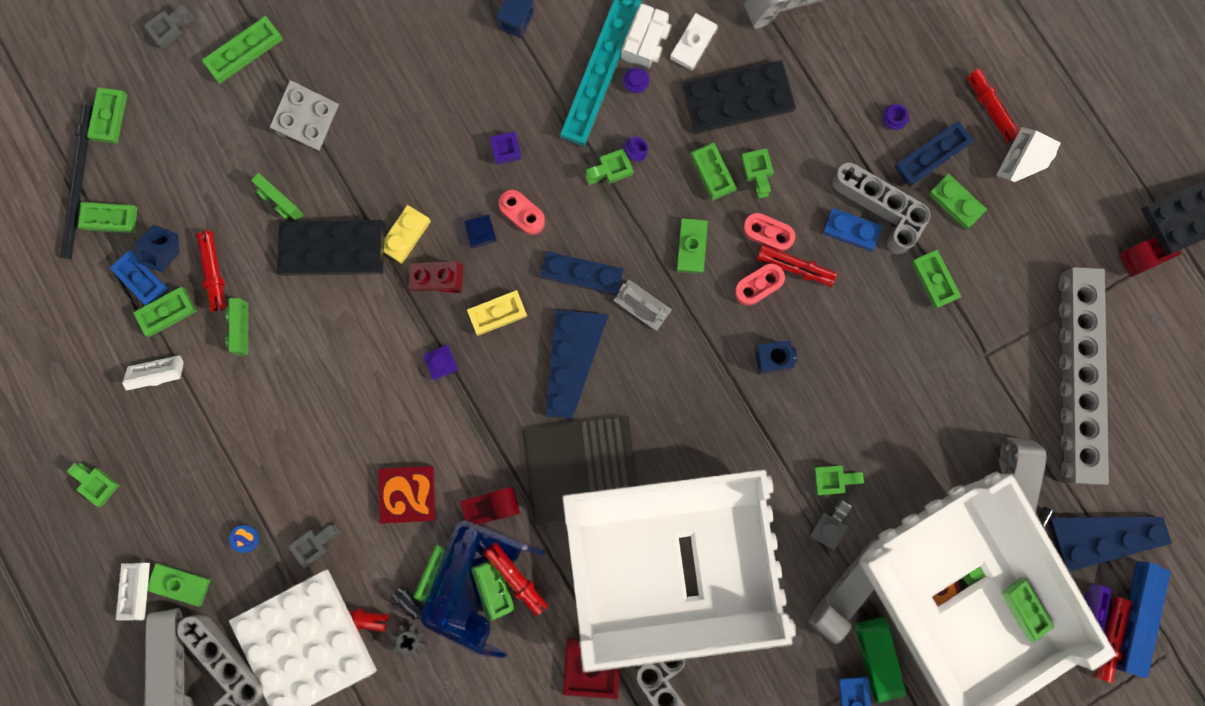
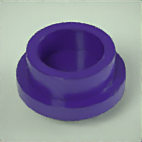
(636, 80)
(895, 116)
(636, 148)

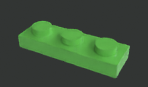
(242, 49)

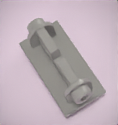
(642, 305)

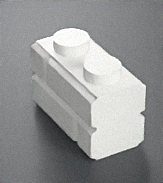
(645, 36)

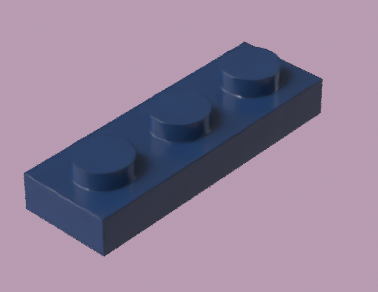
(934, 153)
(581, 273)

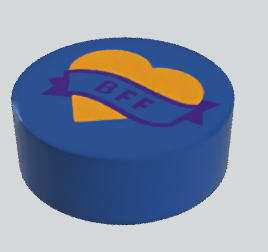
(244, 538)

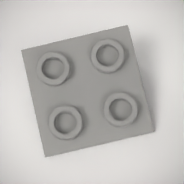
(304, 115)

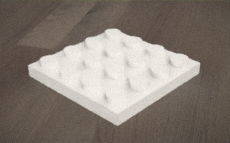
(303, 644)

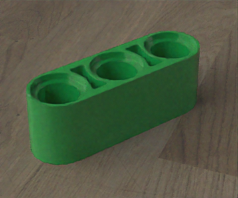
(880, 659)

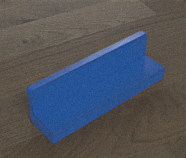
(1148, 598)

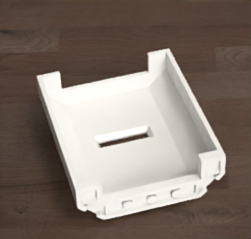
(633, 575)
(973, 642)

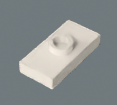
(694, 42)
(153, 372)
(132, 591)

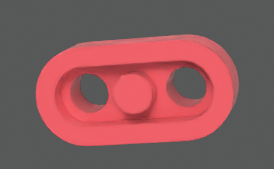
(521, 211)
(769, 230)
(758, 285)

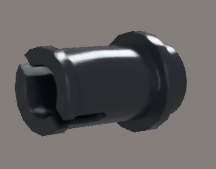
(407, 602)

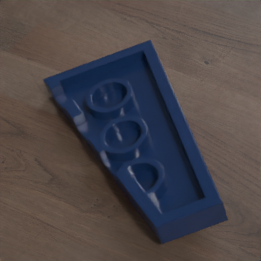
(573, 351)
(1102, 539)

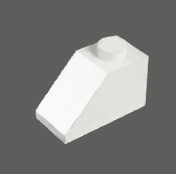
(1028, 155)

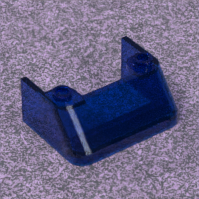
(454, 597)

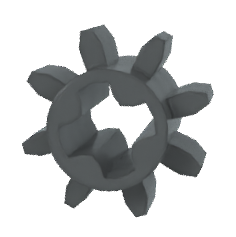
(412, 632)

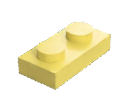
(405, 234)
(497, 313)

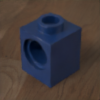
(515, 16)
(157, 248)
(764, 362)

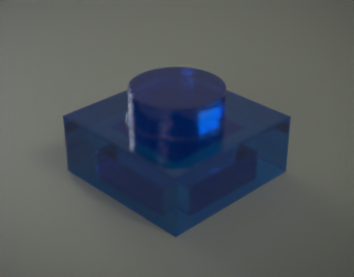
(480, 231)

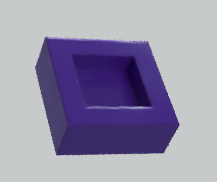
(505, 148)
(440, 362)

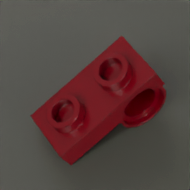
(1144, 257)
(436, 276)
(491, 506)

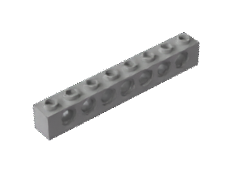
(1093, 364)

